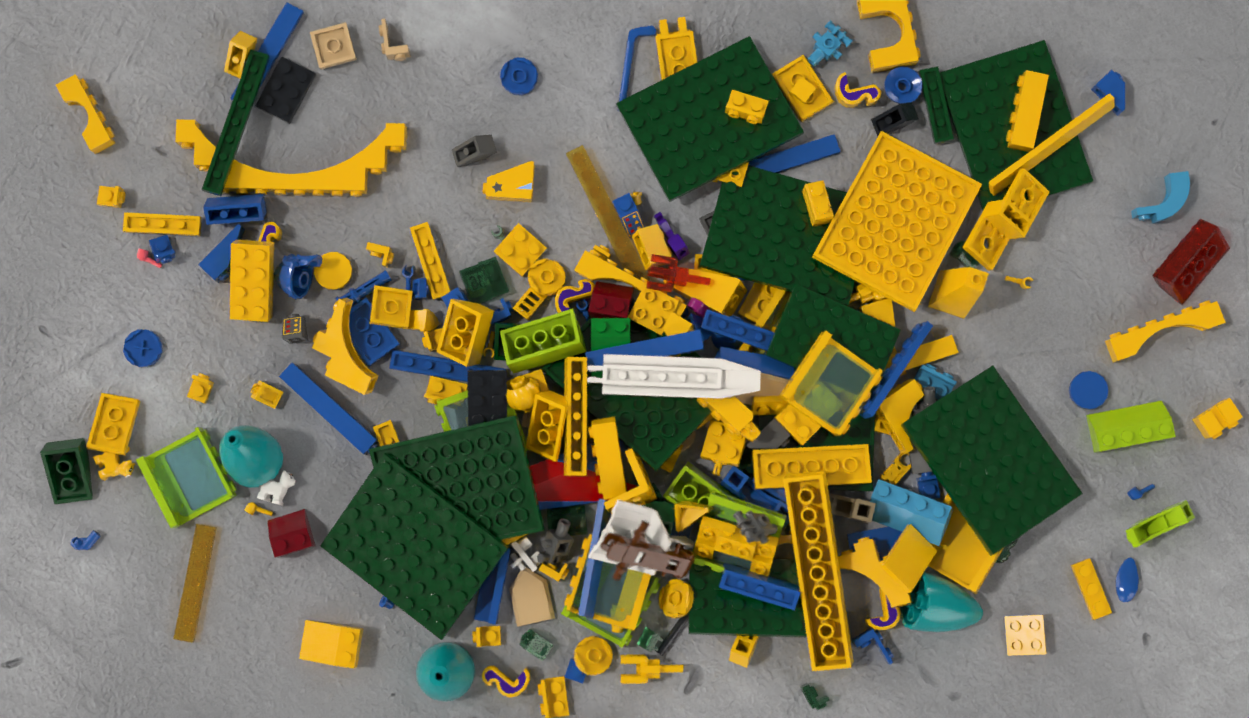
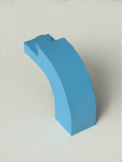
(1176, 194)

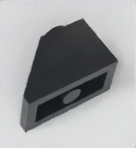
(895, 118)

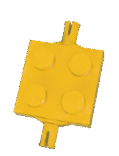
(722, 447)

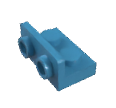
(929, 376)

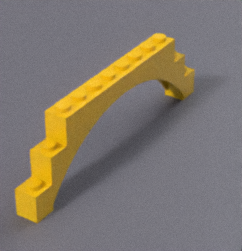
(342, 178)

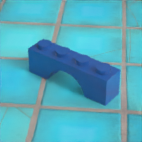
(744, 489)

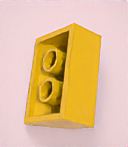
(465, 332)
(547, 424)

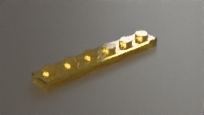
(195, 583)

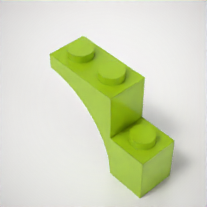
(1159, 523)

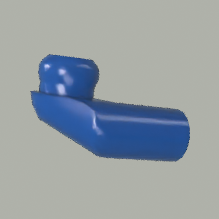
(85, 543)

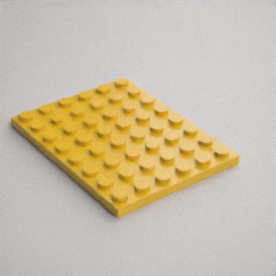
(897, 221)

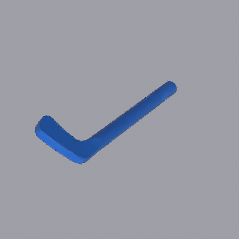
(632, 35)

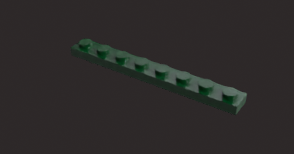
(235, 123)

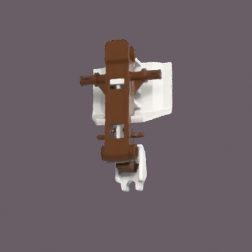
(640, 543)

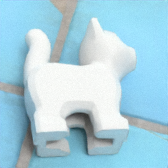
(277, 489)

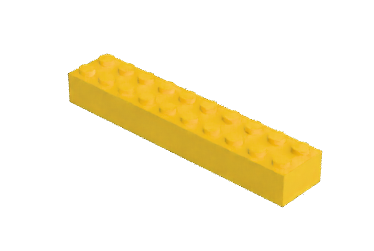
(818, 570)

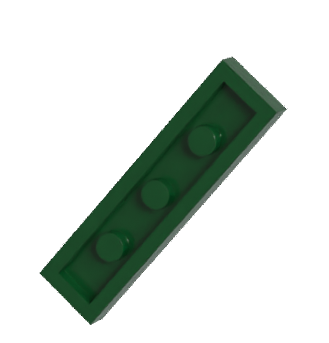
(936, 105)

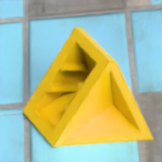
(688, 513)

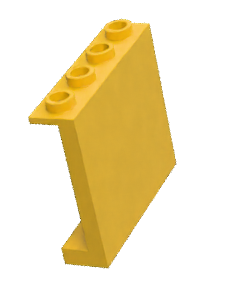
(962, 554)

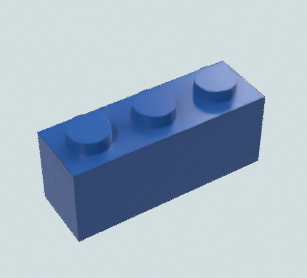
(235, 209)

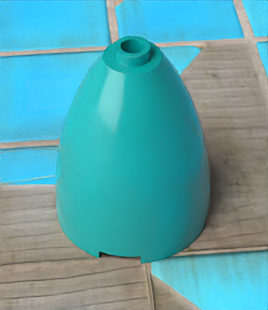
(250, 455)
(939, 606)
(453, 663)

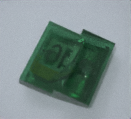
(484, 281)

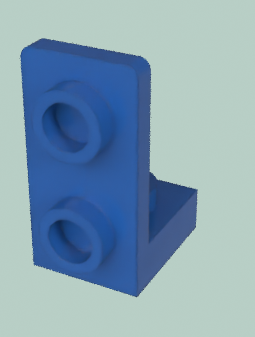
(864, 640)

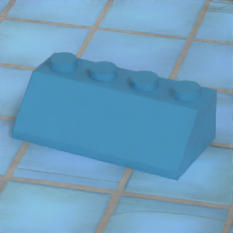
(901, 507)

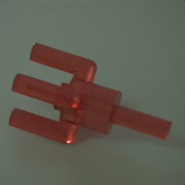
(673, 275)

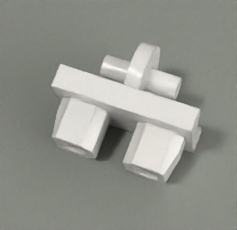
(521, 546)

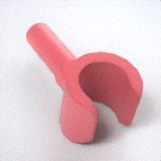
(143, 256)

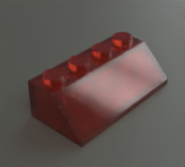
(1191, 261)

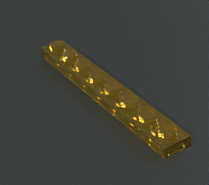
(605, 212)

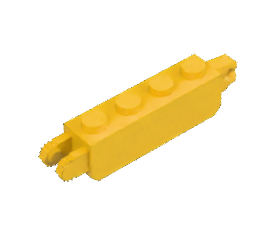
(733, 414)

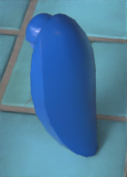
(1127, 580)

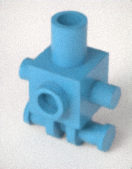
(828, 44)

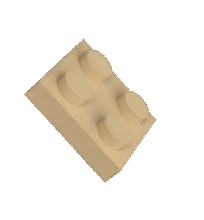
(333, 45)

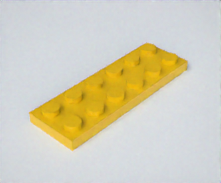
(842, 464)

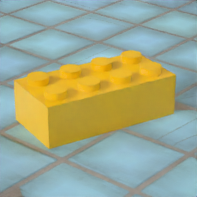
(251, 280)

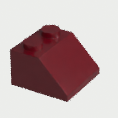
(610, 301)
(290, 533)

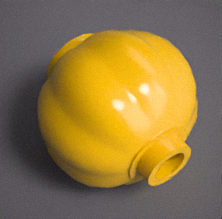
(520, 394)

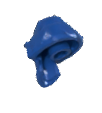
(296, 274)

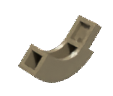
(852, 508)

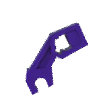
(674, 241)

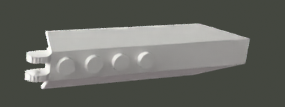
(675, 376)

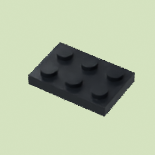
(285, 90)
(486, 395)

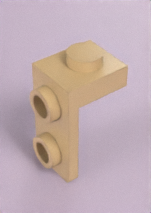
(398, 53)

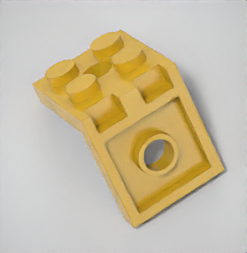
(640, 495)

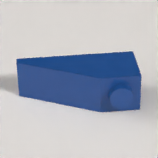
(218, 261)

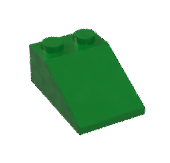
(609, 333)

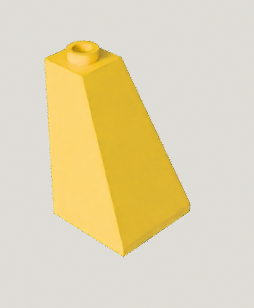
(957, 290)
(720, 296)

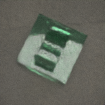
(649, 639)

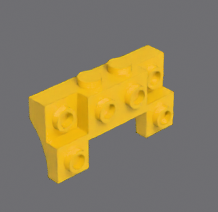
(727, 538)

